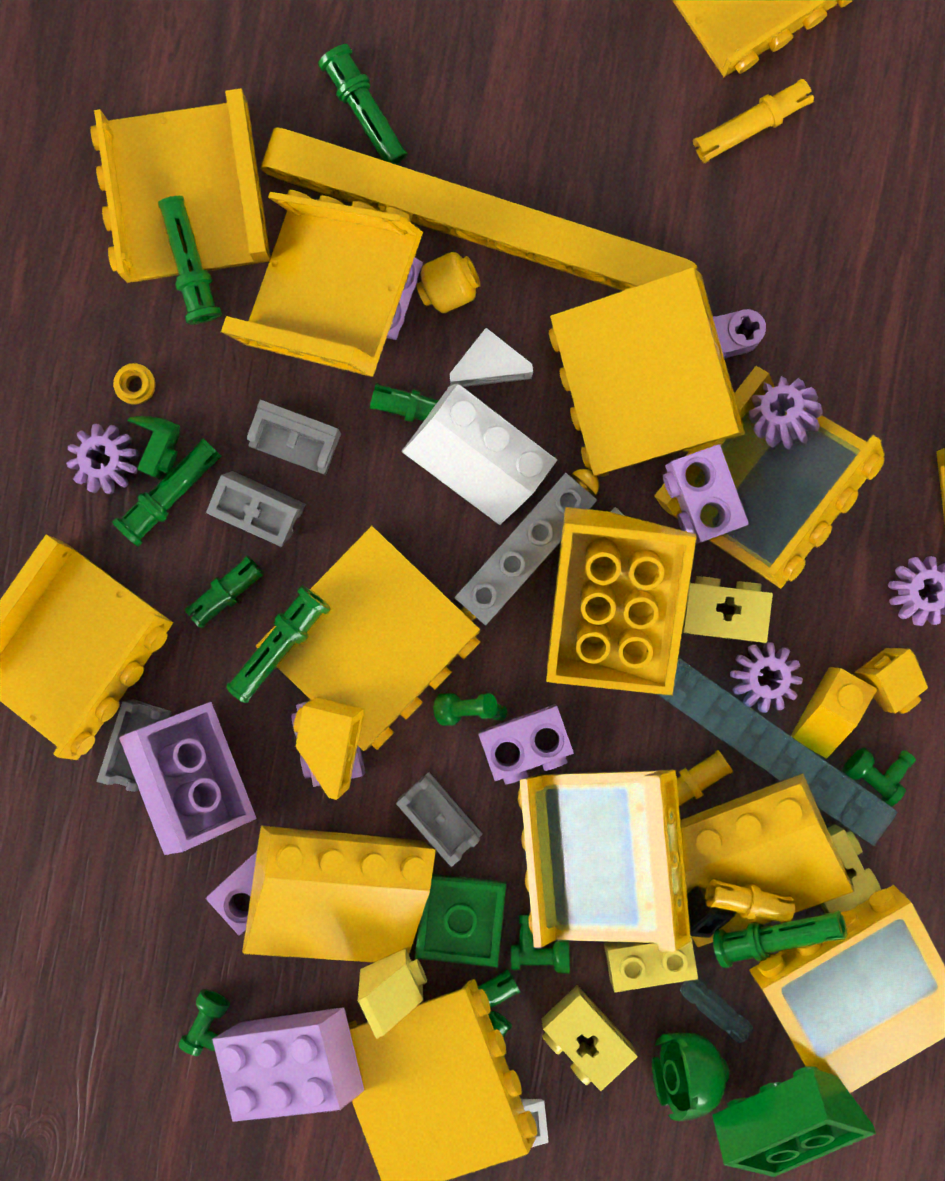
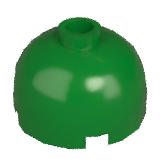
(689, 1075)

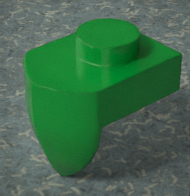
(160, 452)

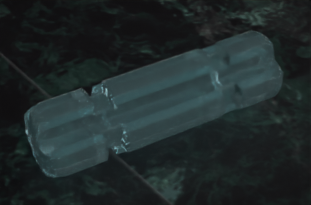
(717, 1010)

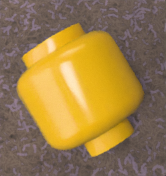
(448, 282)

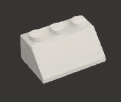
(479, 454)

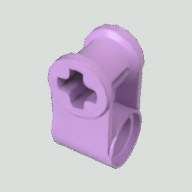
(736, 344)

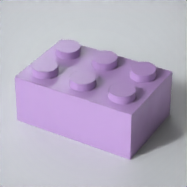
(187, 779)
(288, 1065)

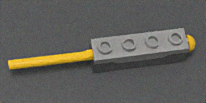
(526, 547)

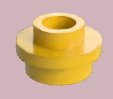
(122, 381)

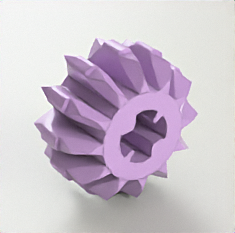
(800, 416)
(100, 474)
(914, 579)
(768, 661)

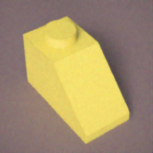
(390, 990)

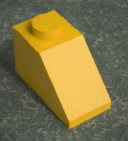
(896, 679)
(833, 711)
(329, 742)

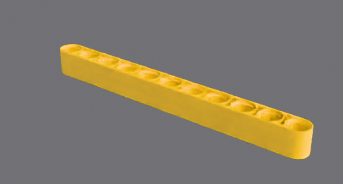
(466, 212)

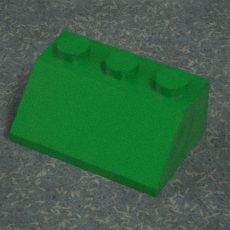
(790, 1123)

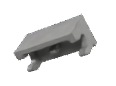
(293, 437)
(255, 508)
(131, 717)
(439, 819)

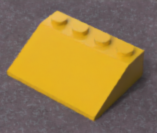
(619, 602)
(766, 841)
(336, 894)

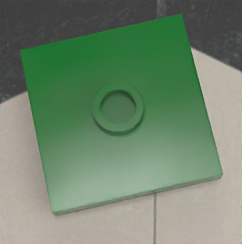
(462, 921)

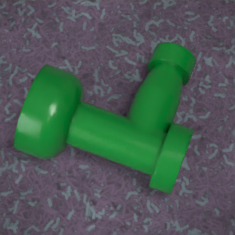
(450, 708)
(887, 784)
(528, 955)
(210, 1006)

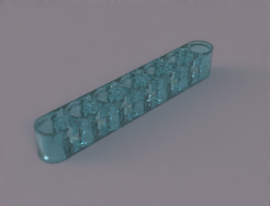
(778, 753)

